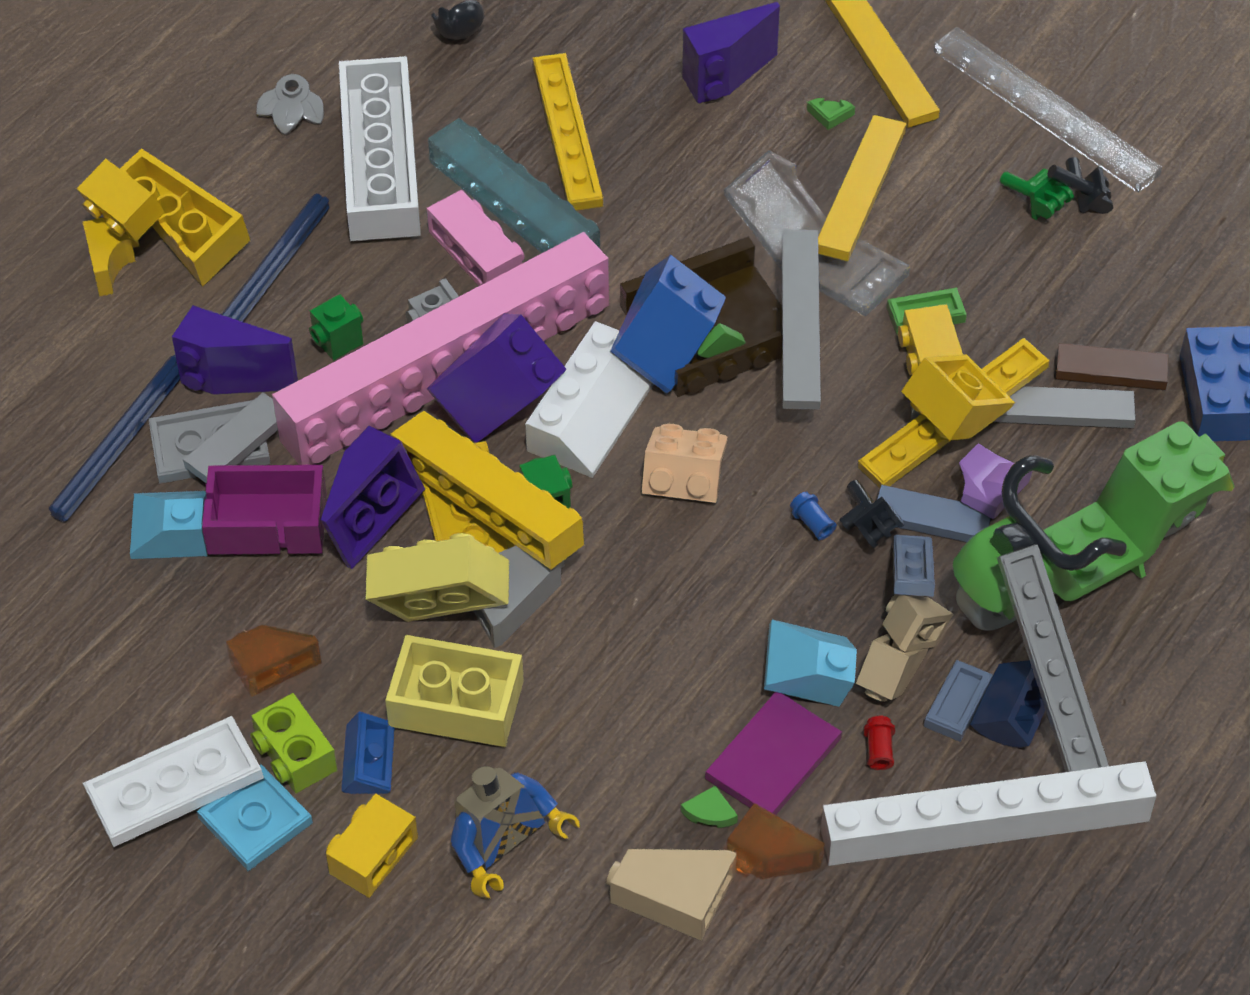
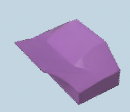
(984, 480)

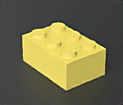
(437, 578)
(455, 690)

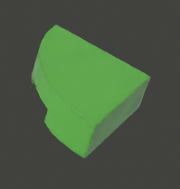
(830, 112)
(720, 340)
(710, 809)

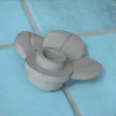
(290, 107)

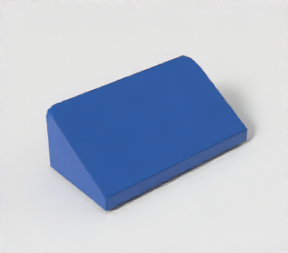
(367, 755)

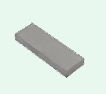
(235, 438)

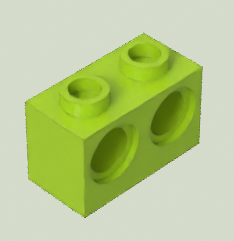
(298, 741)

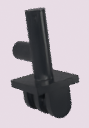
(1091, 191)
(871, 517)

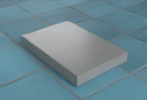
(181, 433)

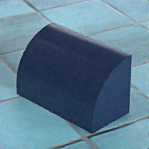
(1010, 706)

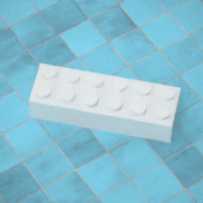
(379, 149)

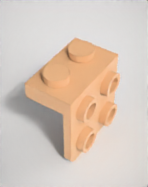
(683, 463)

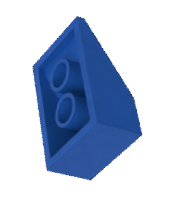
(667, 322)

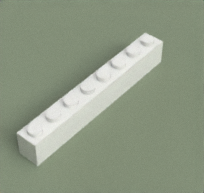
(987, 813)

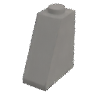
(529, 588)

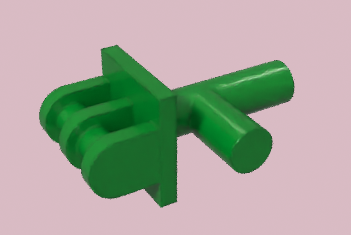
(1043, 191)

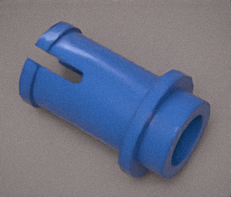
(807, 509)

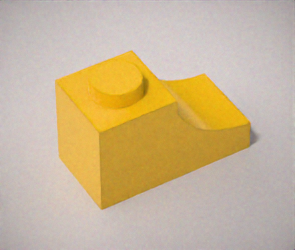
(107, 252)

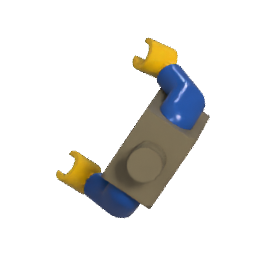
(496, 818)

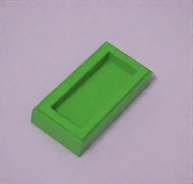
(942, 297)

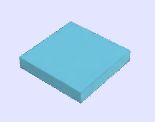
(255, 819)

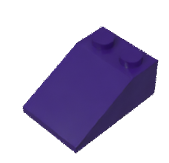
(728, 51)
(231, 355)
(496, 376)
(369, 493)

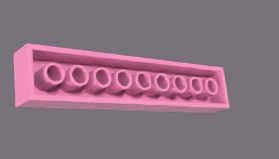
(394, 371)

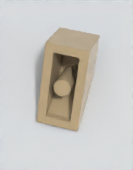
(915, 621)
(888, 669)

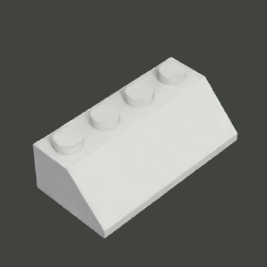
(587, 405)

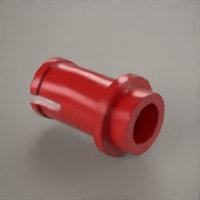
(879, 734)

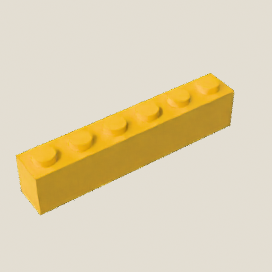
(491, 490)

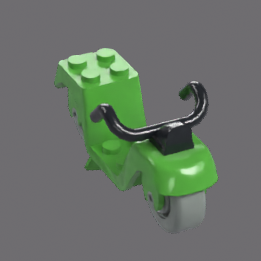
(1148, 497)

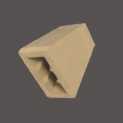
(673, 885)

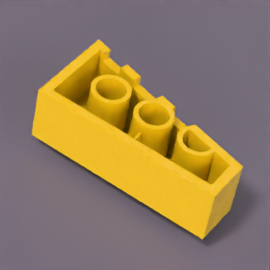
(194, 223)

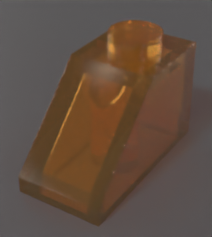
(271, 656)
(772, 846)

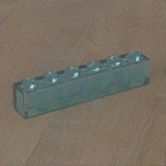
(506, 188)

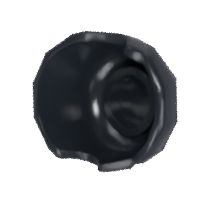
(460, 21)

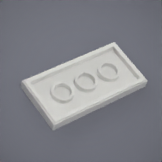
(173, 781)

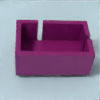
(264, 509)

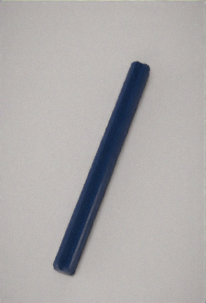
(277, 258)
(115, 441)

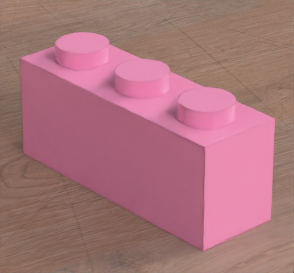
(472, 238)

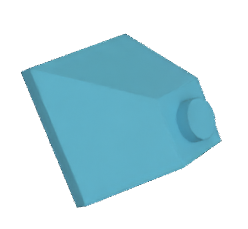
(168, 525)
(809, 663)

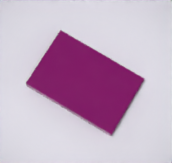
(773, 754)

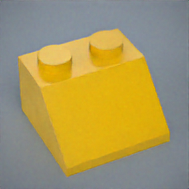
(955, 396)

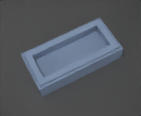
(958, 700)

